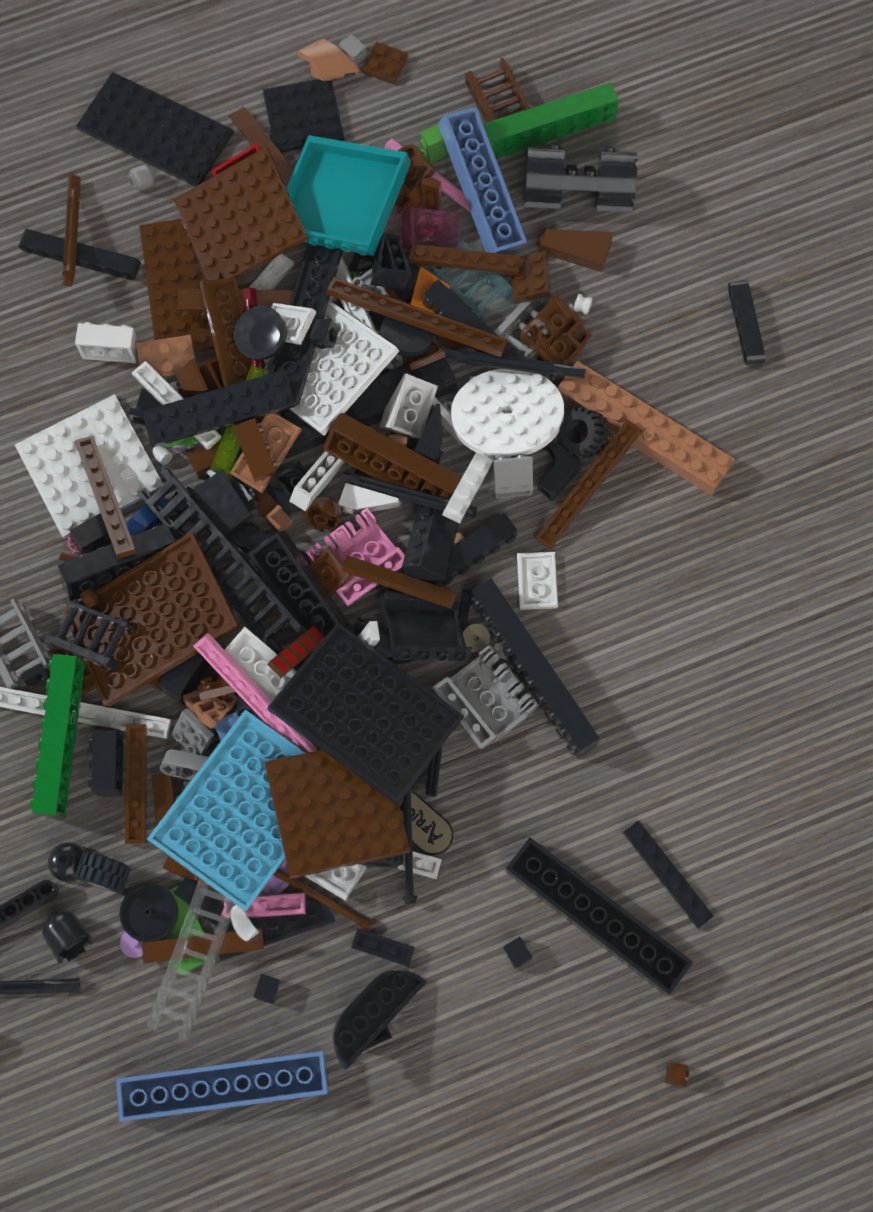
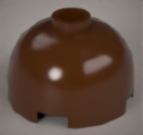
(323, 514)

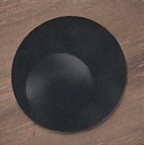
(260, 333)
(406, 337)
(149, 912)

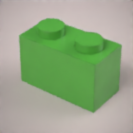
(433, 144)

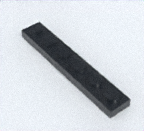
(668, 874)

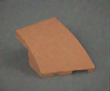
(327, 60)
(210, 710)

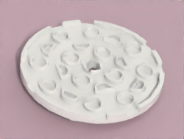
(485, 428)

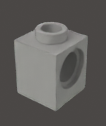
(353, 49)

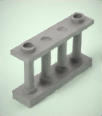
(515, 321)
(11, 676)

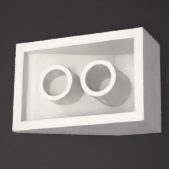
(409, 407)

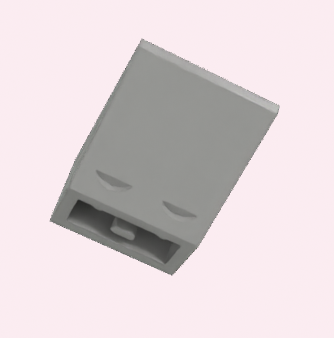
(513, 476)

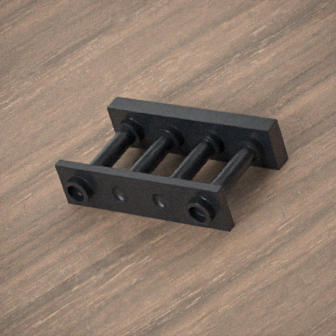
(90, 653)

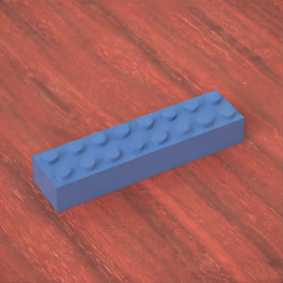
(482, 181)

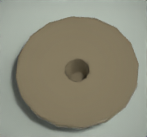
(476, 637)

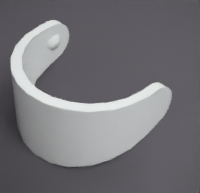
(242, 924)

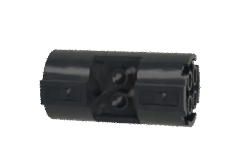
(612, 181)

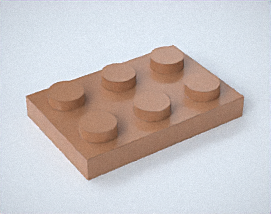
(166, 355)

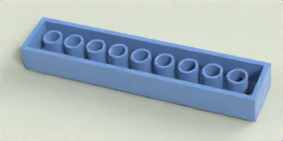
(222, 1086)

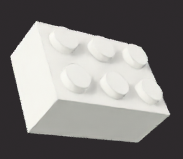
(107, 342)

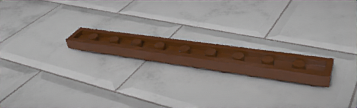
(417, 317)

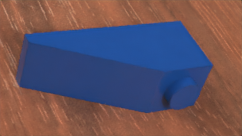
(144, 519)

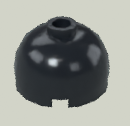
(64, 861)

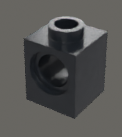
(324, 333)

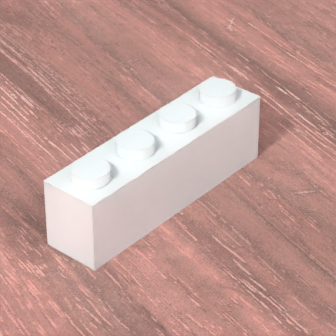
(315, 480)

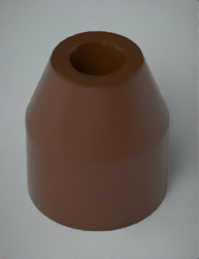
(90, 598)

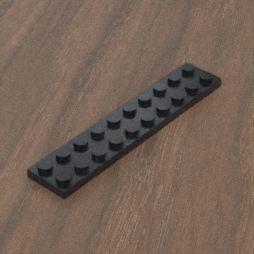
(310, 291)

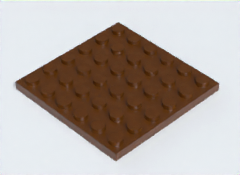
(241, 218)
(331, 815)

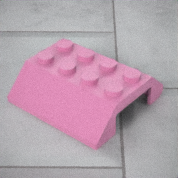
(365, 544)

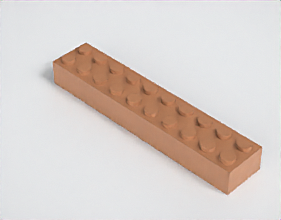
(660, 436)

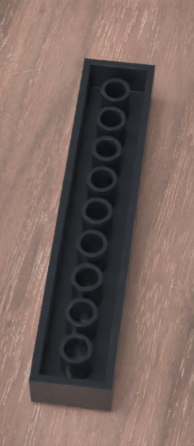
(372, 402)
(534, 668)
(599, 917)

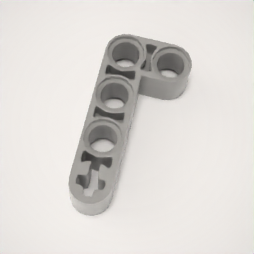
(182, 764)

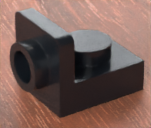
(35, 675)

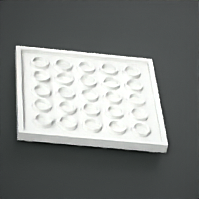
(341, 372)
(59, 472)

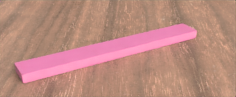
(248, 690)

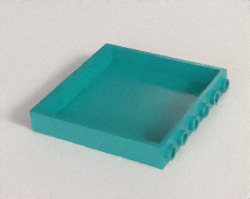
(346, 192)

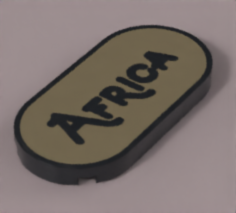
(430, 830)

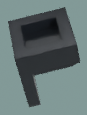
(517, 952)
(267, 989)

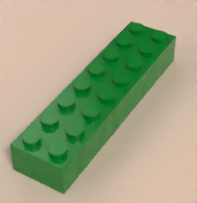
(552, 120)
(58, 735)

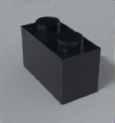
(90, 535)

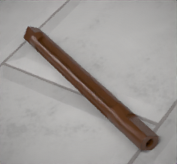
(71, 230)

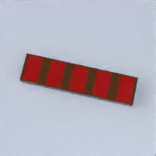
(296, 652)

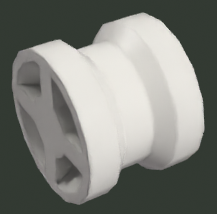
(583, 304)

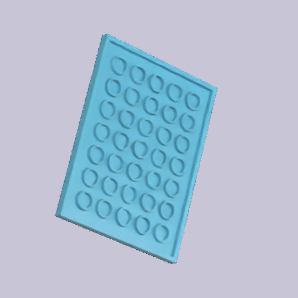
(226, 815)

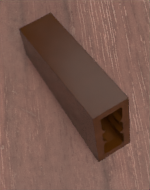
(577, 246)

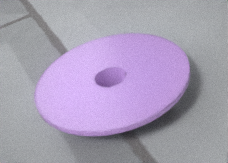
(130, 946)

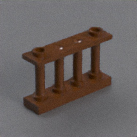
(481, 96)

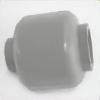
(141, 177)

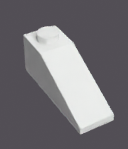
(357, 499)

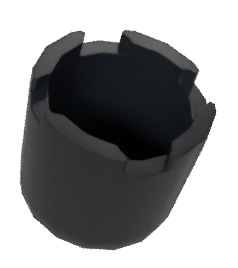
(65, 935)

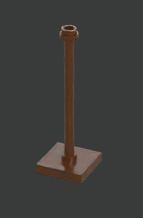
(365, 923)

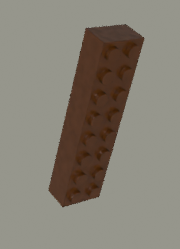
(387, 459)

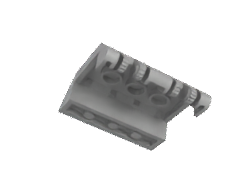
(486, 698)

